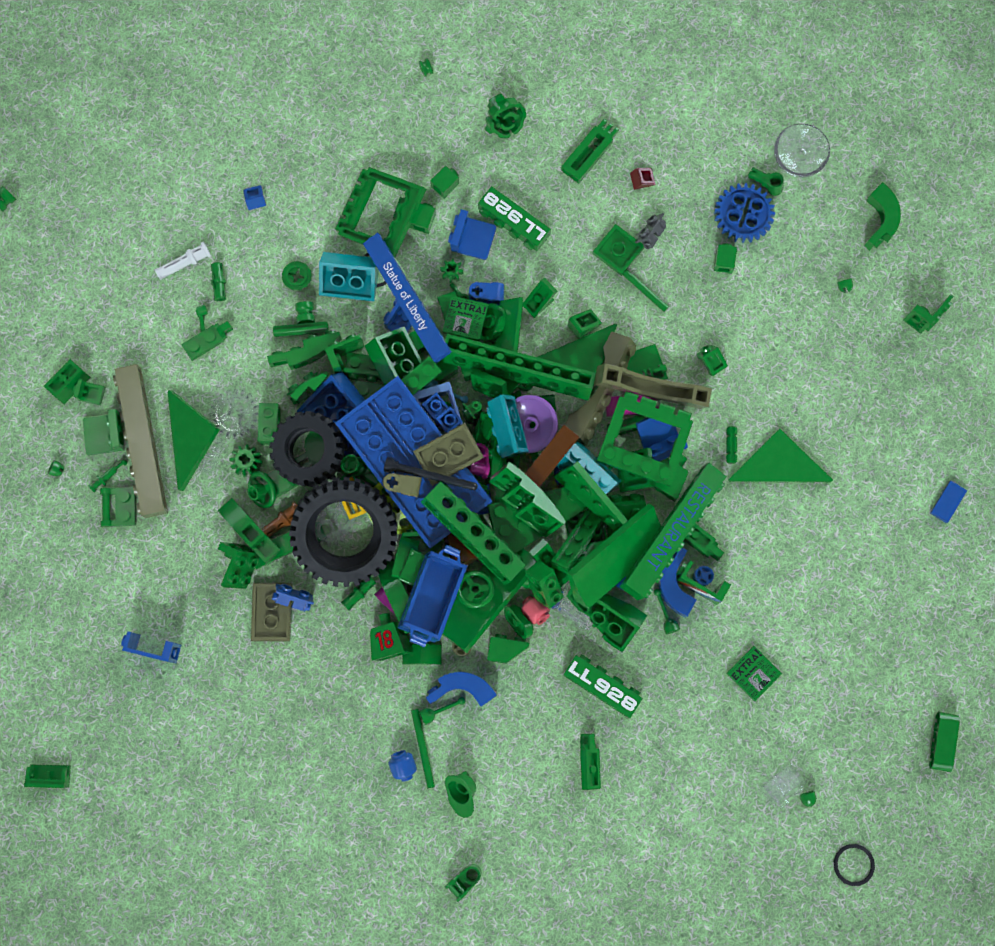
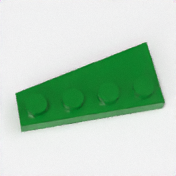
(590, 494)

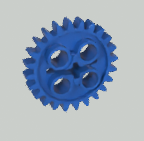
(761, 218)

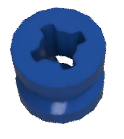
(706, 574)

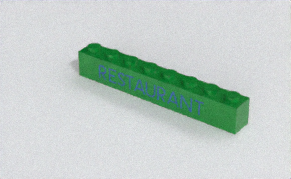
(673, 531)

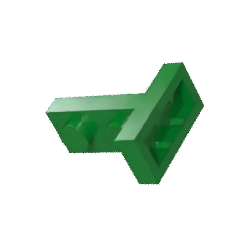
(544, 553)

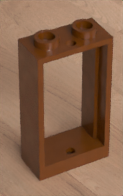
(551, 455)

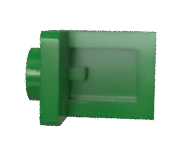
(88, 392)

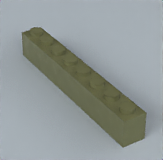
(140, 441)

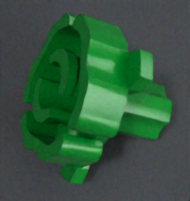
(502, 114)

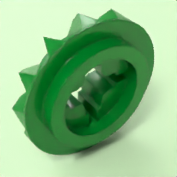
(293, 268)

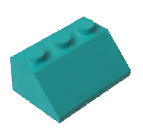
(347, 276)
(507, 426)
(599, 472)

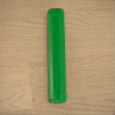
(300, 329)

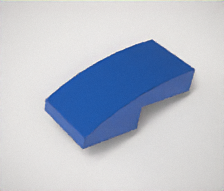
(441, 413)

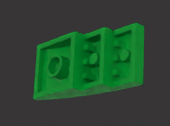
(529, 500)

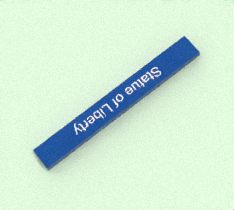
(407, 298)

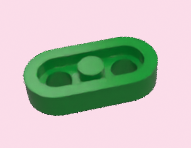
(518, 621)

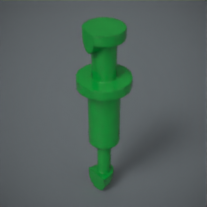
(106, 476)

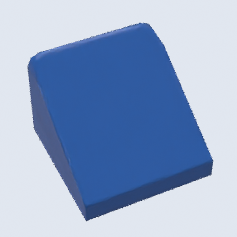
(254, 197)

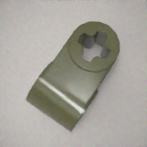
(405, 485)

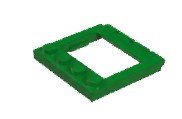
(361, 194)
(636, 463)

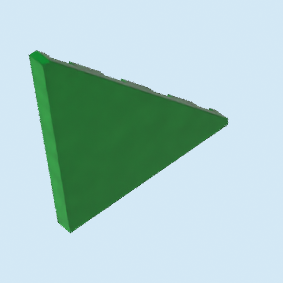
(582, 353)
(190, 436)
(780, 462)

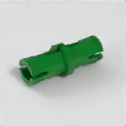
(218, 281)
(357, 593)

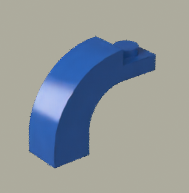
(670, 590)
(466, 681)

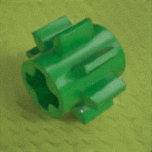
(450, 275)

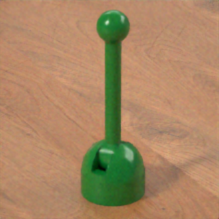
(670, 625)
(428, 715)

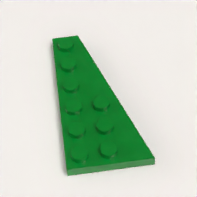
(519, 534)

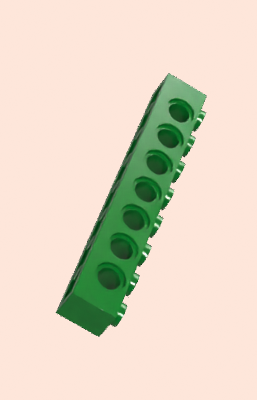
(519, 367)

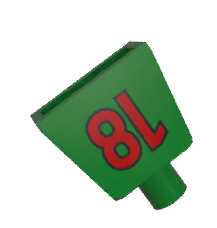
(388, 640)

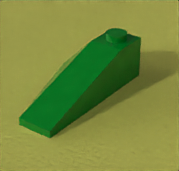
(613, 618)

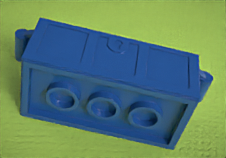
(432, 596)

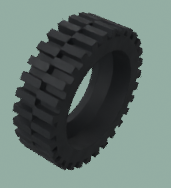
(343, 568)

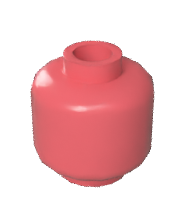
(535, 611)

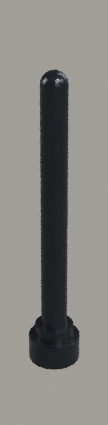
(392, 465)

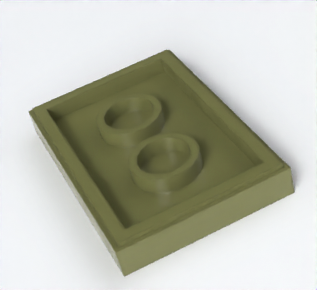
(449, 452)
(269, 619)

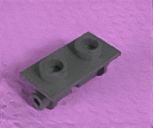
(651, 232)

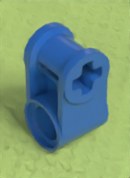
(488, 292)

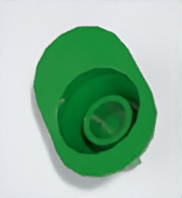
(460, 793)

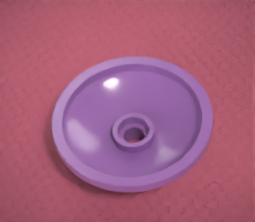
(540, 411)

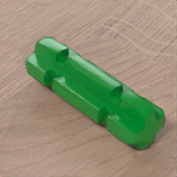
(731, 444)

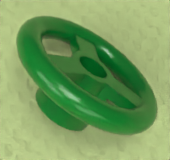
(258, 491)
(476, 595)

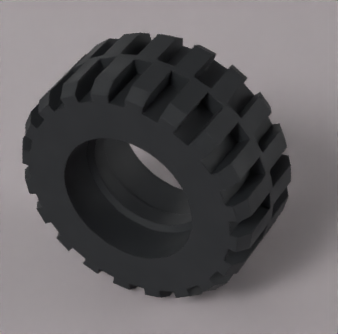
(284, 443)

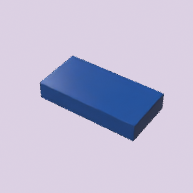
(948, 501)

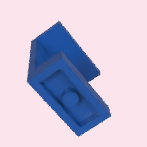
(169, 654)

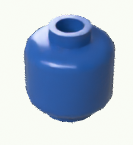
(402, 765)

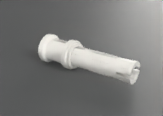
(177, 264)

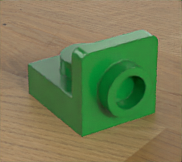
(712, 359)

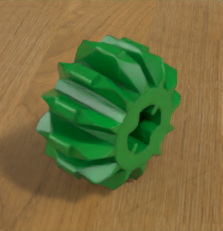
(245, 468)

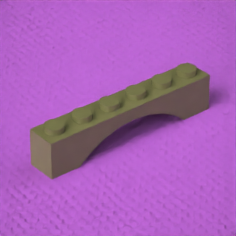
(674, 392)
(583, 422)

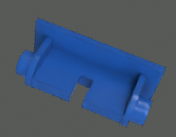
(301, 599)

